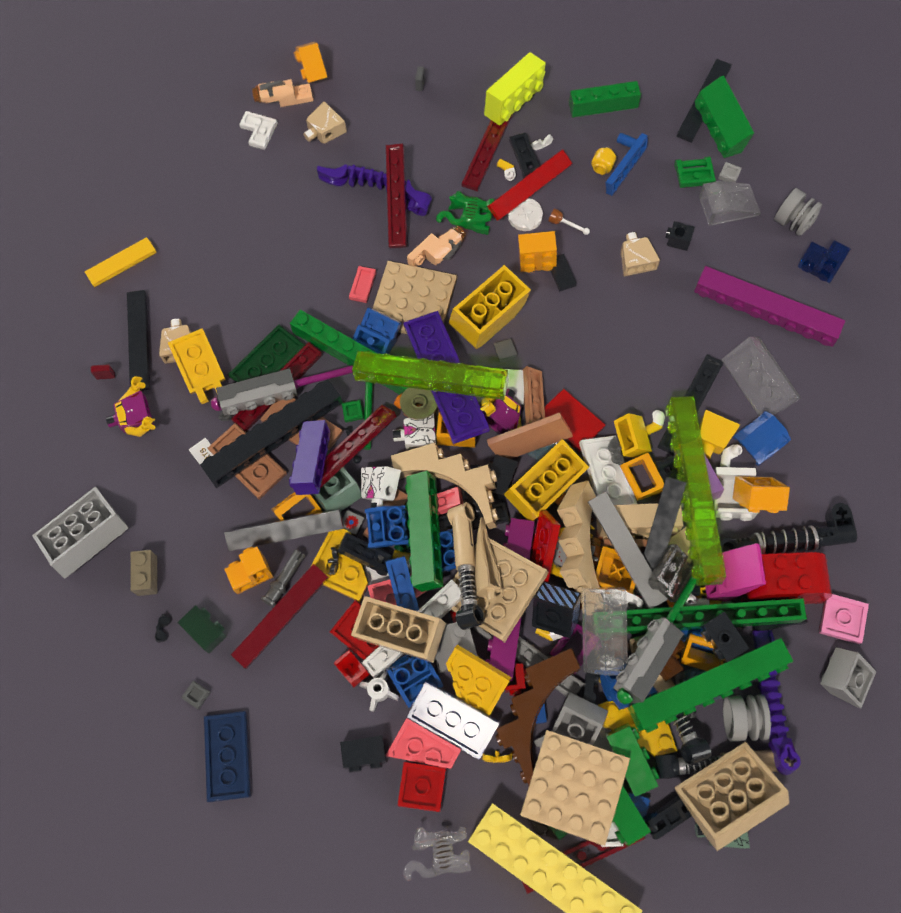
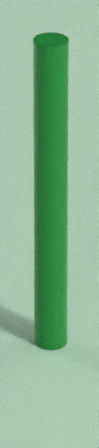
(368, 406)

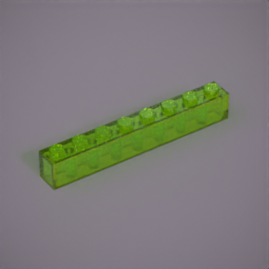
(431, 375)

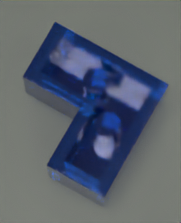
(824, 262)

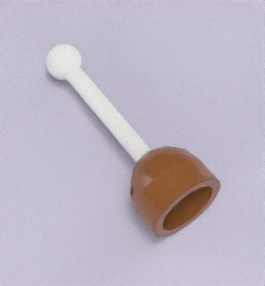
(557, 217)

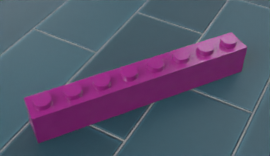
(769, 306)
(504, 653)

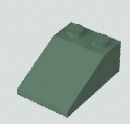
(338, 491)

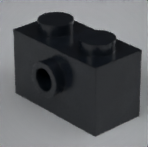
(723, 637)

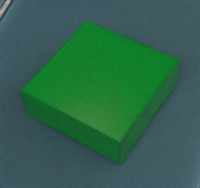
(352, 411)

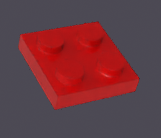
(421, 787)

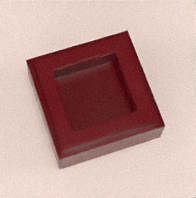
(102, 372)

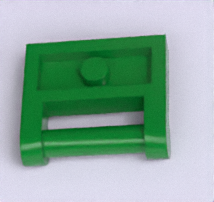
(694, 176)

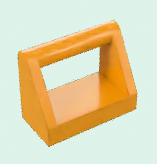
(652, 472)
(290, 501)
(698, 658)

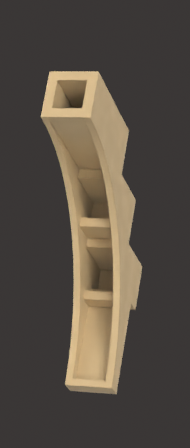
(455, 469)
(575, 540)

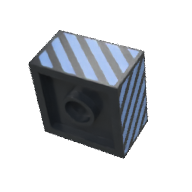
(556, 609)

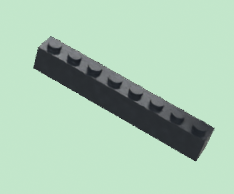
(271, 433)

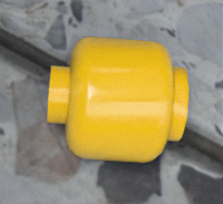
(603, 160)

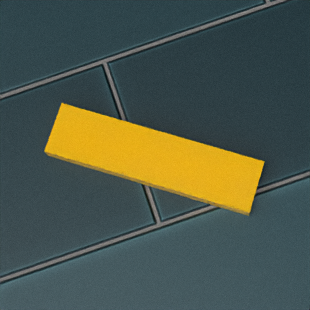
(120, 262)

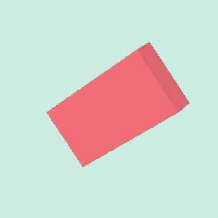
(362, 284)

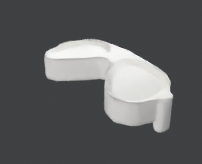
(536, 145)

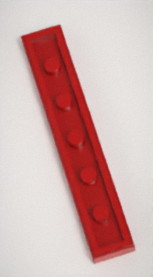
(529, 185)

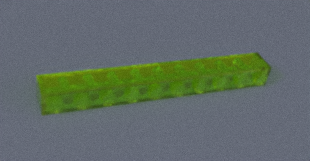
(697, 499)

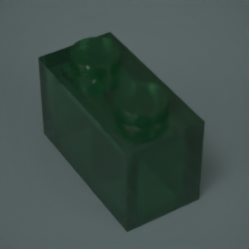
(202, 629)

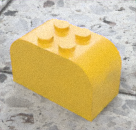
(489, 307)

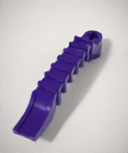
(418, 201)
(778, 742)

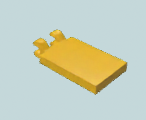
(197, 363)

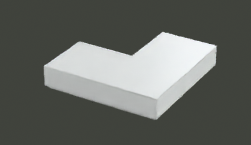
(262, 129)

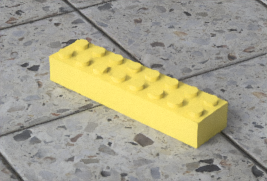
(544, 867)

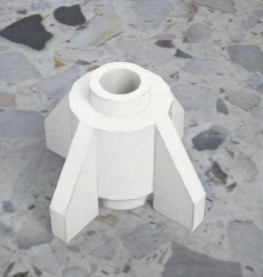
(382, 694)

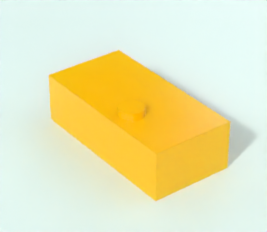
(546, 480)

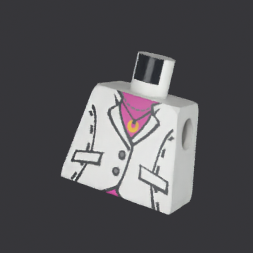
(416, 432)
(379, 484)

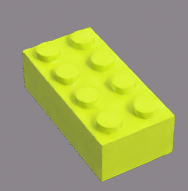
(514, 88)

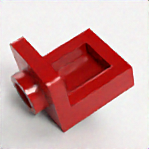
(351, 668)
(517, 689)

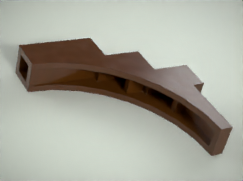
(519, 734)

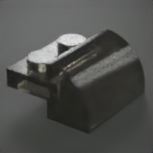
(671, 573)

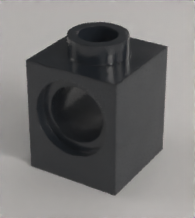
(684, 231)

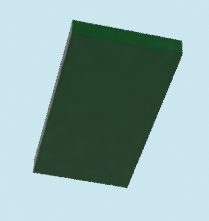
(267, 356)

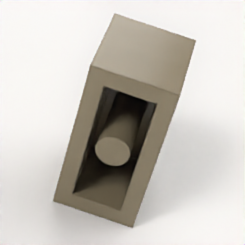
(143, 573)

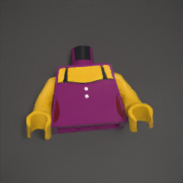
(132, 411)
(502, 414)

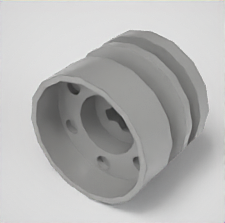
(798, 212)
(746, 718)

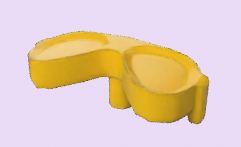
(496, 759)

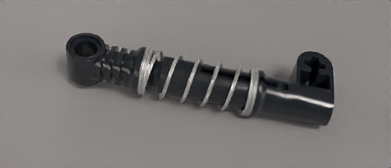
(810, 538)

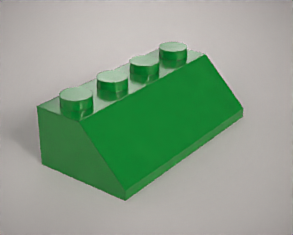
(724, 117)

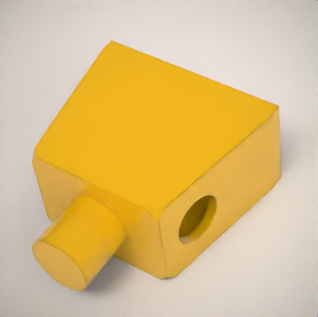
(716, 433)

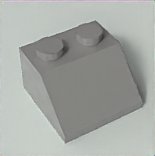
(451, 637)
(848, 677)
(580, 720)

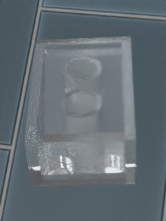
(728, 201)

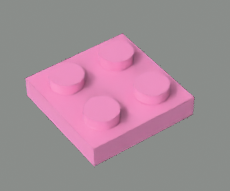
(844, 619)

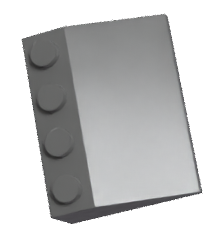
(79, 532)

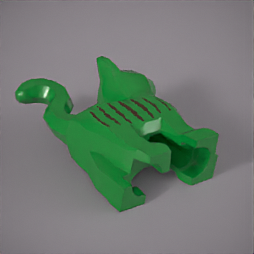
(471, 216)

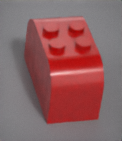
(793, 578)

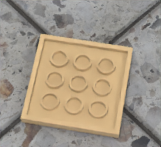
(413, 292)
(519, 584)
(575, 787)

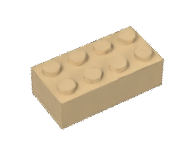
(639, 520)
(399, 629)

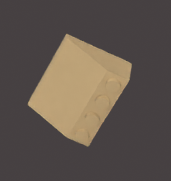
(732, 795)

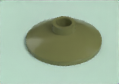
(414, 396)

